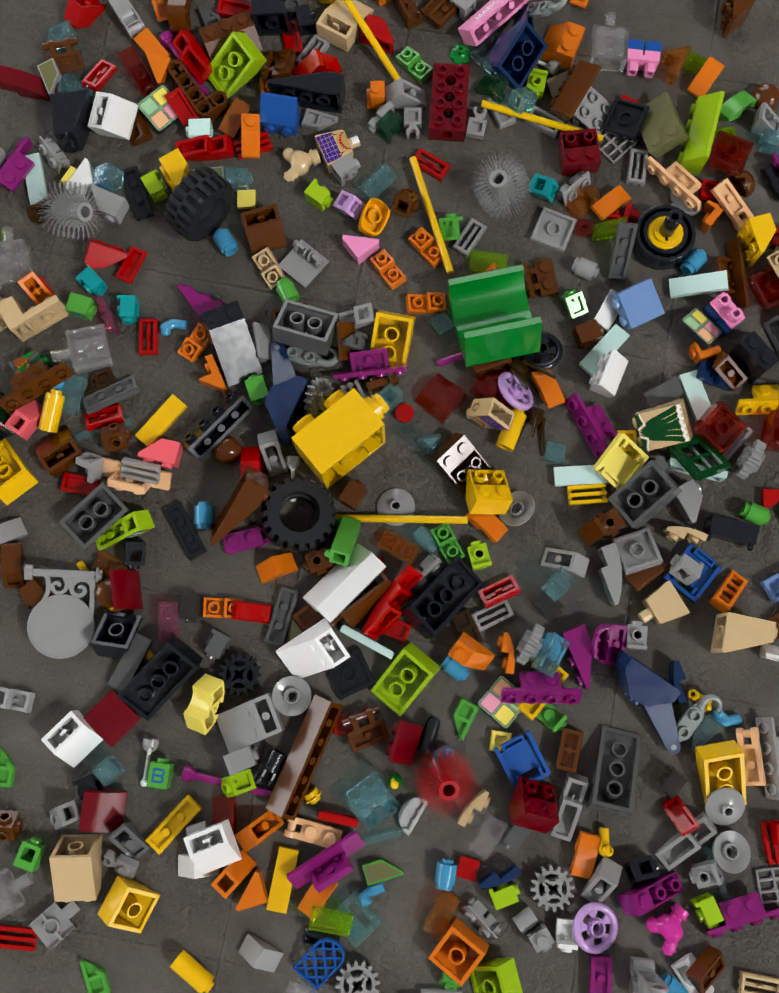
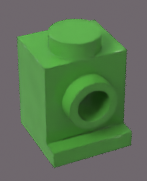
(25, 859)

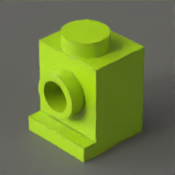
(537, 81)
(155, 186)
(318, 196)
(476, 562)
(504, 894)
(707, 910)

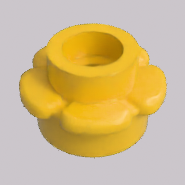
(312, 795)

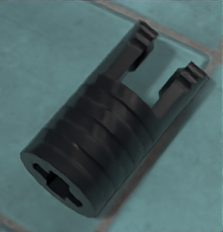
(429, 735)
(271, 763)
(311, 937)

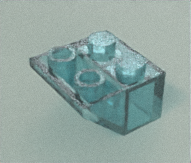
(372, 801)

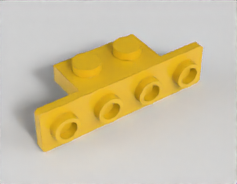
(763, 402)

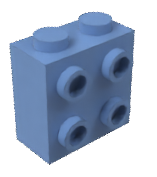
(637, 304)

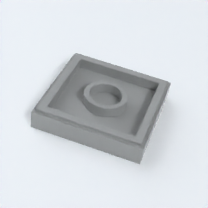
(553, 230)
(638, 551)

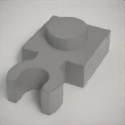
(382, 110)
(412, 121)
(477, 125)
(123, 865)

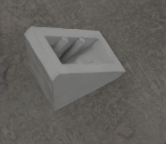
(764, 120)
(260, 953)

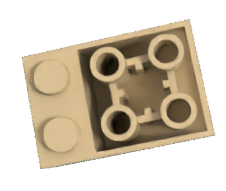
(339, 25)

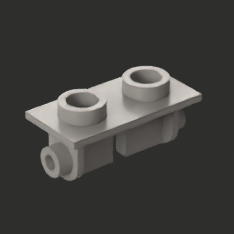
(49, 148)
(569, 193)
(431, 566)
(474, 914)

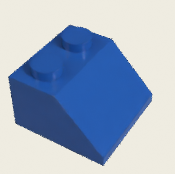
(279, 114)

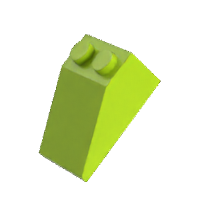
(235, 63)
(405, 678)

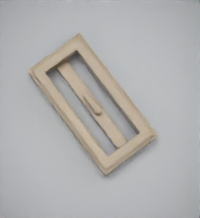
(742, 982)

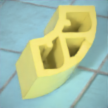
(204, 704)

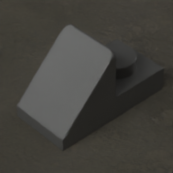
(129, 840)

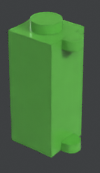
(344, 541)

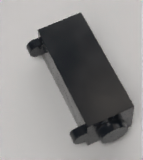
(731, 531)

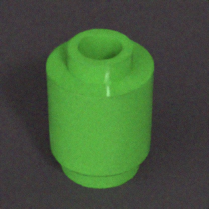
(287, 290)
(755, 513)

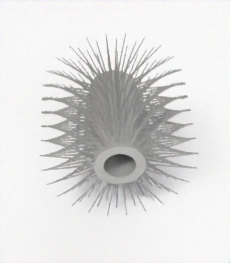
(502, 187)
(68, 208)

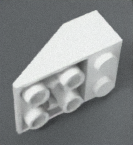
(313, 651)

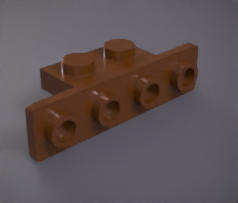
(735, 272)
(33, 383)

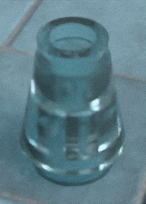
(424, 538)

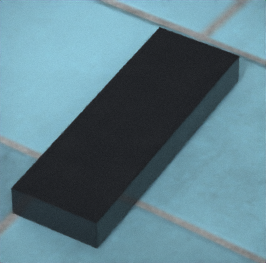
(137, 194)
(185, 531)

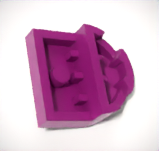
(608, 641)

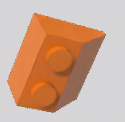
(563, 43)
(459, 952)

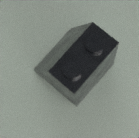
(270, 17)
(70, 119)
(753, 357)

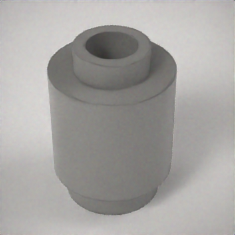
(585, 268)

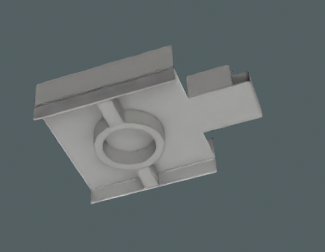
(54, 923)

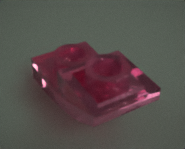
(108, 316)
(168, 620)

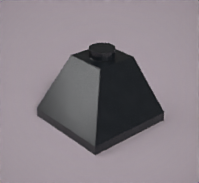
(115, 634)

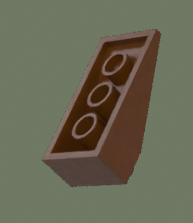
(244, 499)

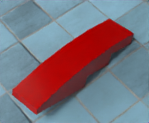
(388, 607)

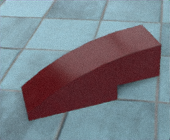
(24, 83)

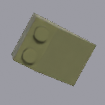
(662, 126)

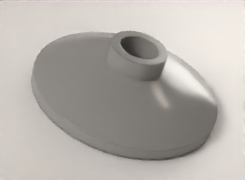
(399, 496)
(521, 501)
(282, 701)
(721, 800)
(739, 852)

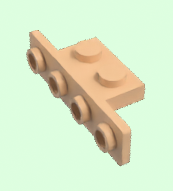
(678, 180)
(113, 470)

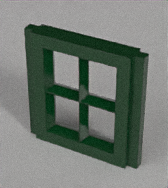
(690, 467)

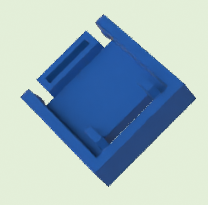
(706, 576)
(520, 756)

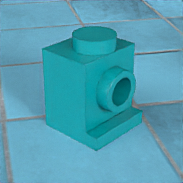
(548, 184)
(91, 282)
(128, 309)

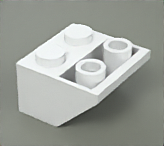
(112, 116)
(609, 373)
(72, 738)
(213, 847)

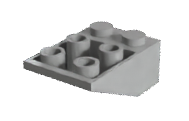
(250, 723)

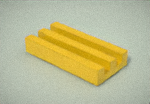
(603, 492)

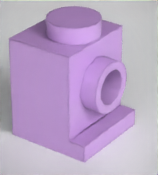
(349, 204)

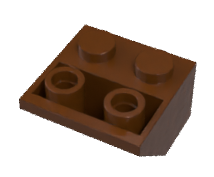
(734, 15)
(264, 228)
(59, 452)

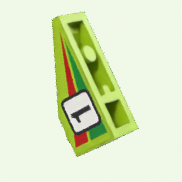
(125, 529)

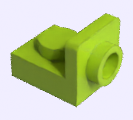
(238, 783)

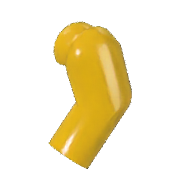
(604, 847)

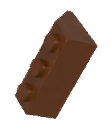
(216, 34)
(573, 90)
(366, 601)

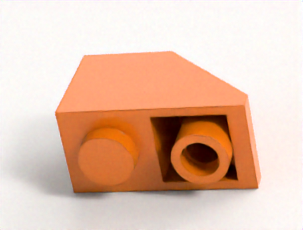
(233, 875)

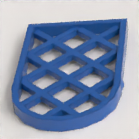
(297, 967)

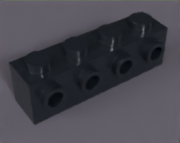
(217, 425)

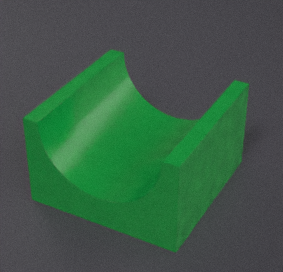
(493, 316)

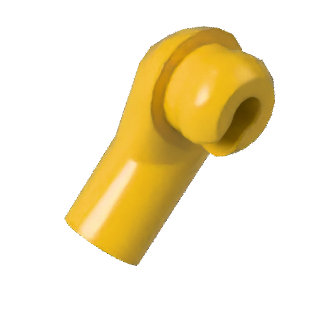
(696, 696)

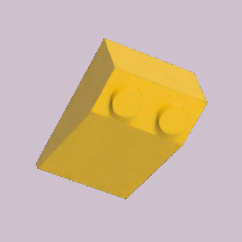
(395, 333)
(14, 474)
(720, 767)

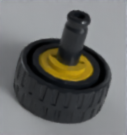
(663, 237)

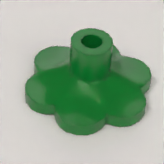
(460, 54)

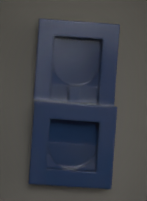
(710, 376)
(675, 675)
(492, 879)

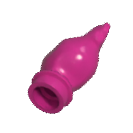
(669, 927)

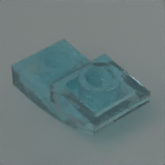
(73, 391)

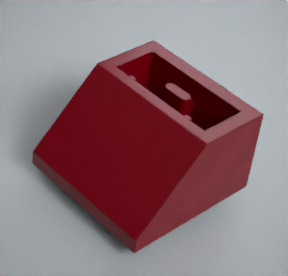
(579, 151)
(405, 742)
(534, 805)

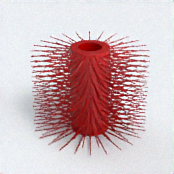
(445, 781)

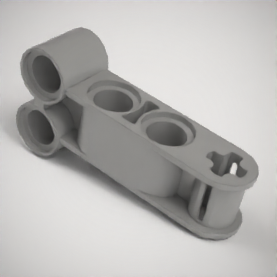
(126, 15)
(644, 977)

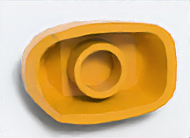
(373, 217)

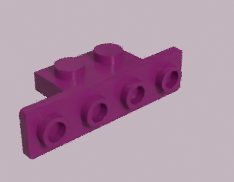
(16, 166)
(370, 363)
(592, 423)
(540, 688)
(327, 865)
(740, 912)

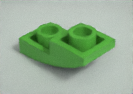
(412, 63)
(736, 105)
(447, 542)

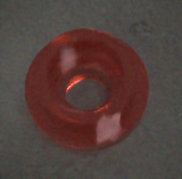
(584, 232)

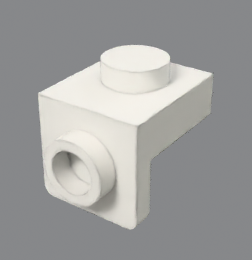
(564, 935)

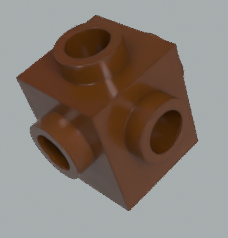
(405, 203)
(115, 437)
(614, 521)
(317, 569)
(10, 825)

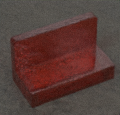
(223, 809)

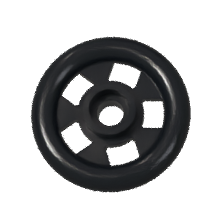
(556, 351)

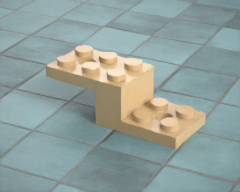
(33, 321)

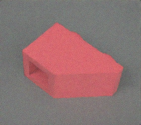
(25, 419)
(163, 452)

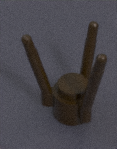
(32, 211)
(519, 369)
(536, 419)

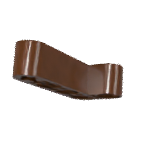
(178, 15)
(193, 91)

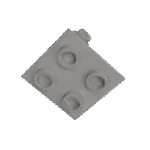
(592, 110)
(303, 263)

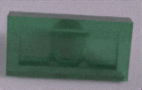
(492, 86)

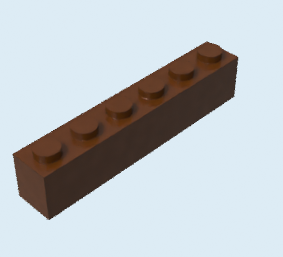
(304, 757)

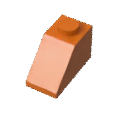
(250, 135)
(471, 653)
(258, 830)

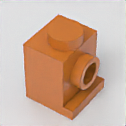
(376, 94)

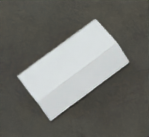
(344, 583)

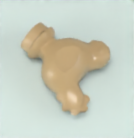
(300, 162)

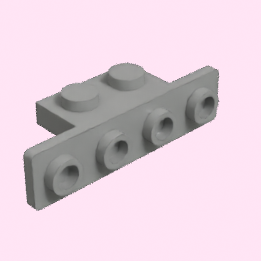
(770, 754)

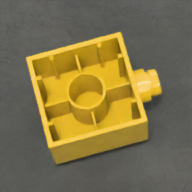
(341, 434)

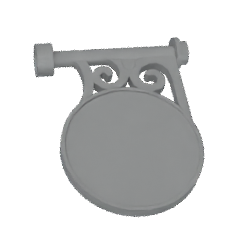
(62, 622)

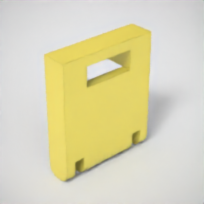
(617, 465)

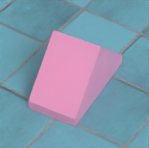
(360, 247)

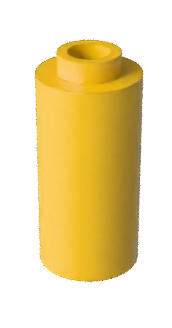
(51, 411)
(508, 439)
(193, 972)

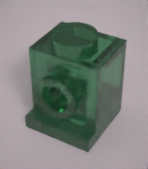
(389, 125)

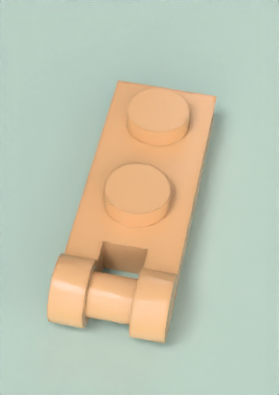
(731, 203)
(752, 756)
(313, 832)

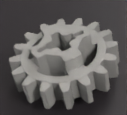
(317, 395)
(750, 459)
(530, 644)
(546, 893)
(351, 977)

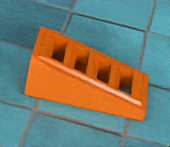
(721, 601)

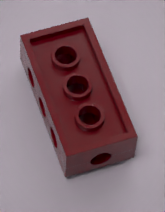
(449, 102)

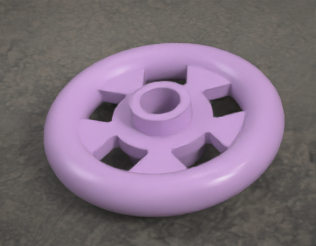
(515, 391)
(579, 926)

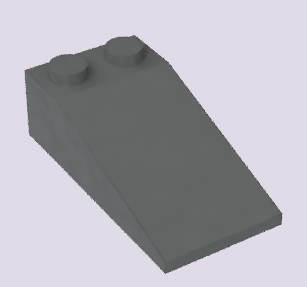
(614, 773)

